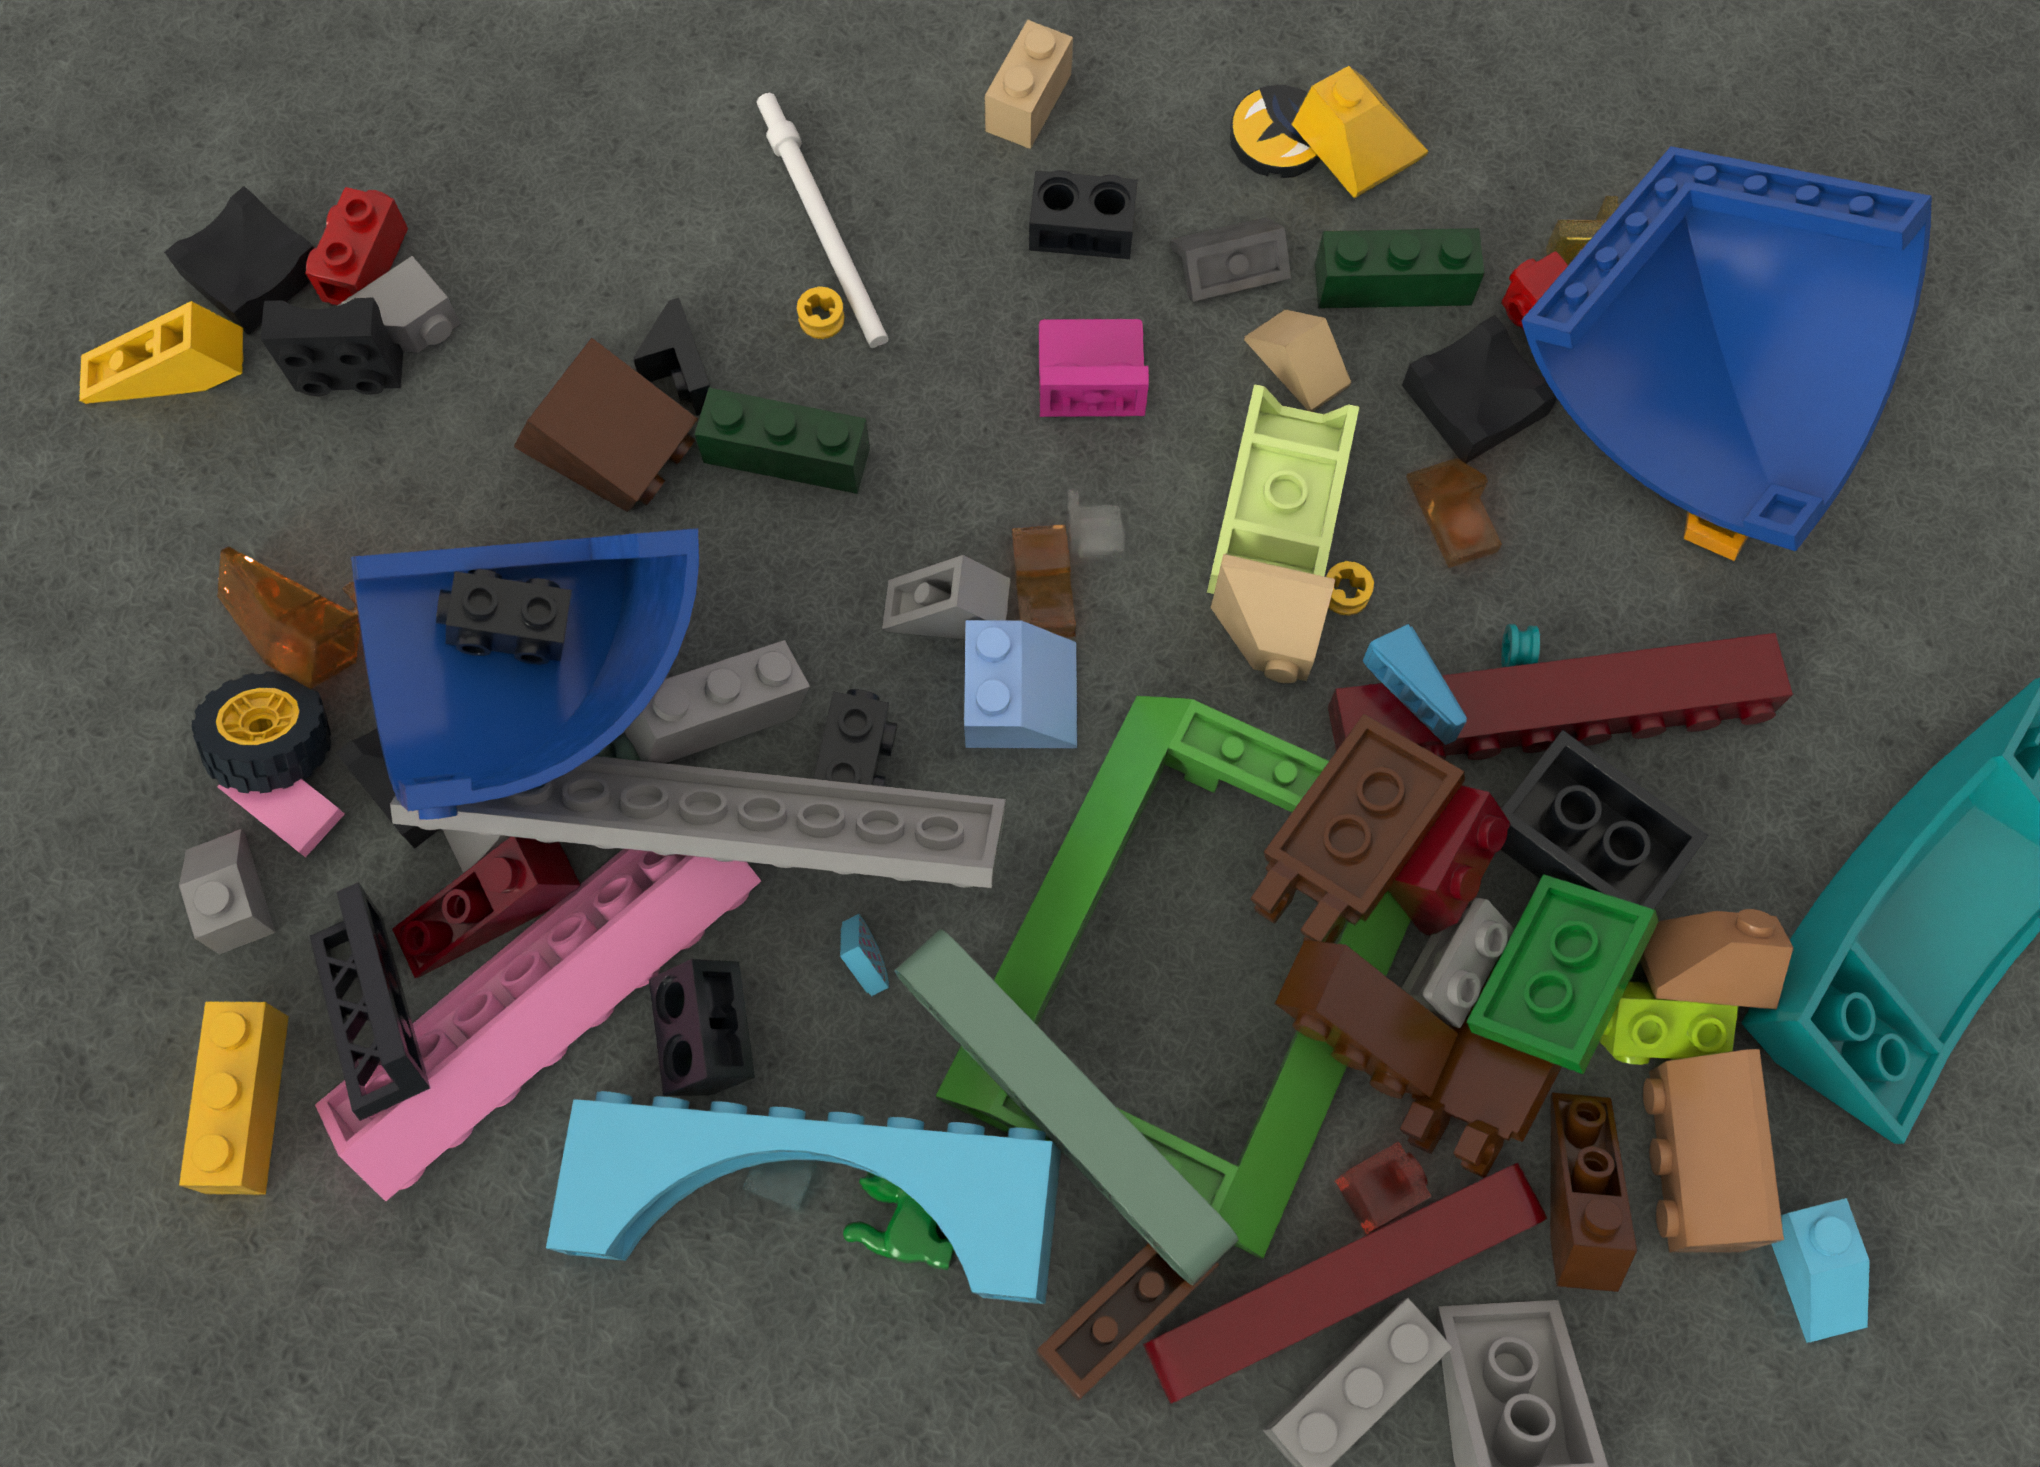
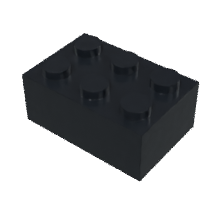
(1596, 827)

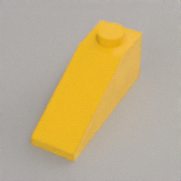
(167, 356)

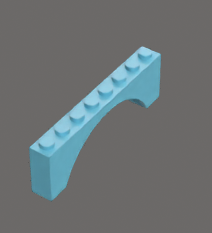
(638, 1161)

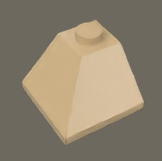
(1272, 615)

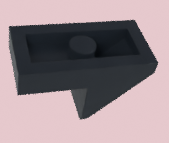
(672, 352)

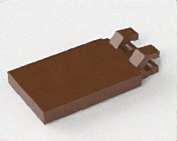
(1355, 829)
(1488, 1088)

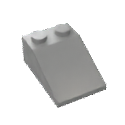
(1515, 1388)

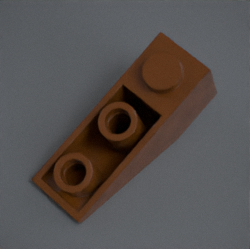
(1588, 1195)

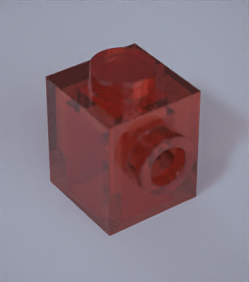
(1384, 1187)

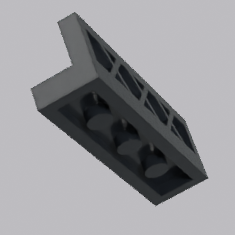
(381, 1004)

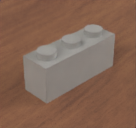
(719, 704)
(1358, 1387)

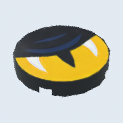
(1265, 134)

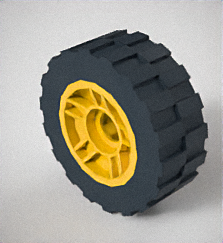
(261, 732)

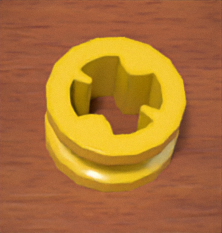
(828, 301)
(1358, 577)

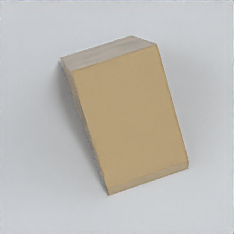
(1302, 356)

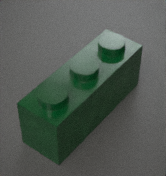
(1398, 268)
(783, 440)

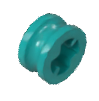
(1520, 646)

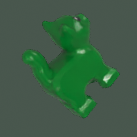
(910, 1233)

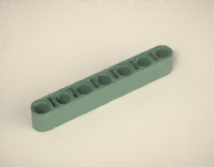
(1067, 1107)

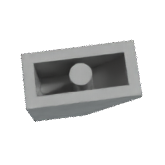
(411, 306)
(943, 597)
(224, 894)

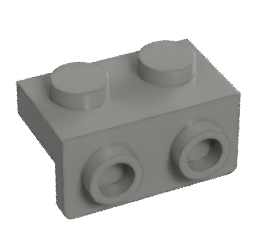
(1459, 962)

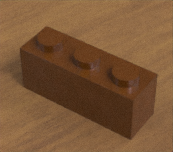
(1365, 1019)
(1114, 1321)

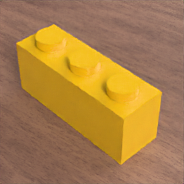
(234, 1098)

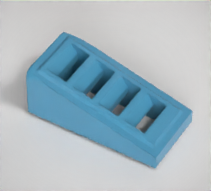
(1413, 678)

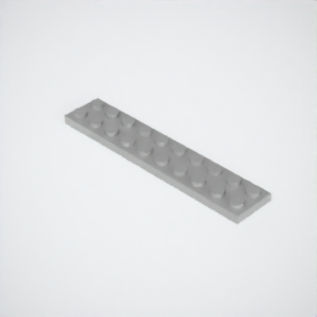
(748, 820)

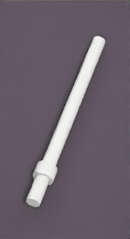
(787, 143)

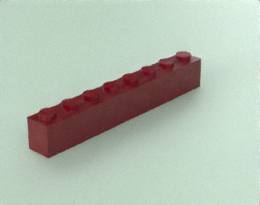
(1589, 697)

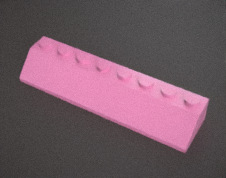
(533, 1004)

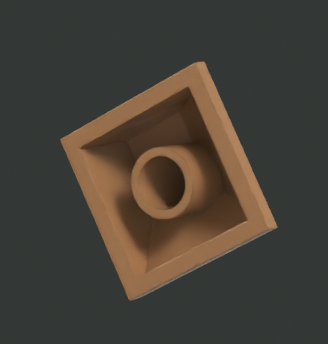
(1719, 959)

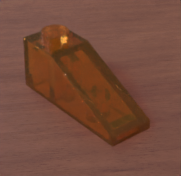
(287, 622)

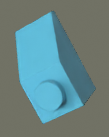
(1825, 1269)

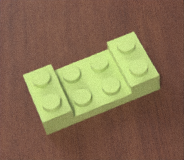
(1286, 486)

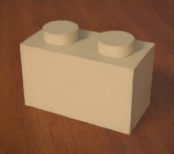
(1028, 84)

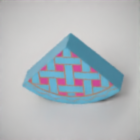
(863, 955)

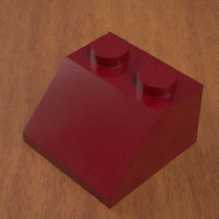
(1451, 861)

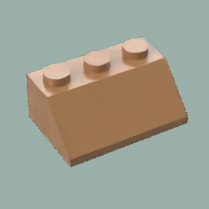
(1713, 1153)

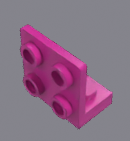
(1092, 368)

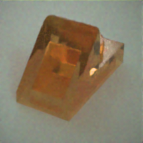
(1453, 509)

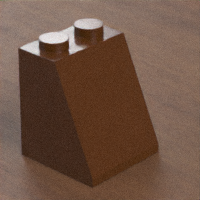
(608, 429)

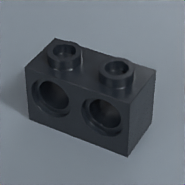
(1082, 225)
(701, 1028)

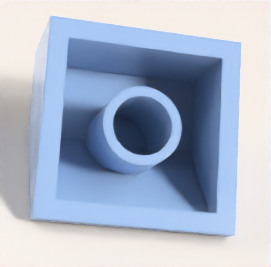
(1019, 686)

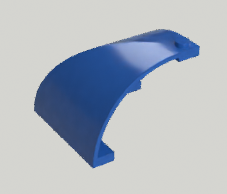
(1737, 334)
(497, 726)

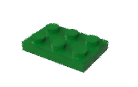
(1563, 973)

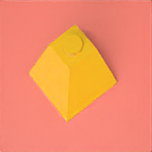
(1356, 132)

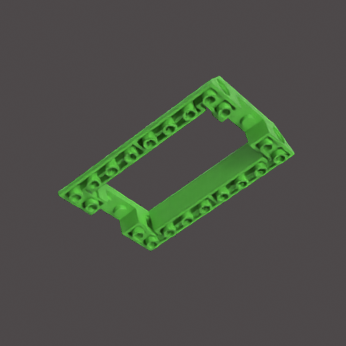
(1207, 750)

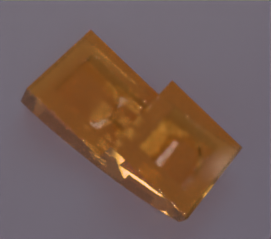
(1044, 578)

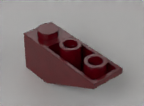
(486, 901)

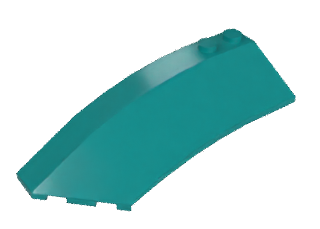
(1916, 929)

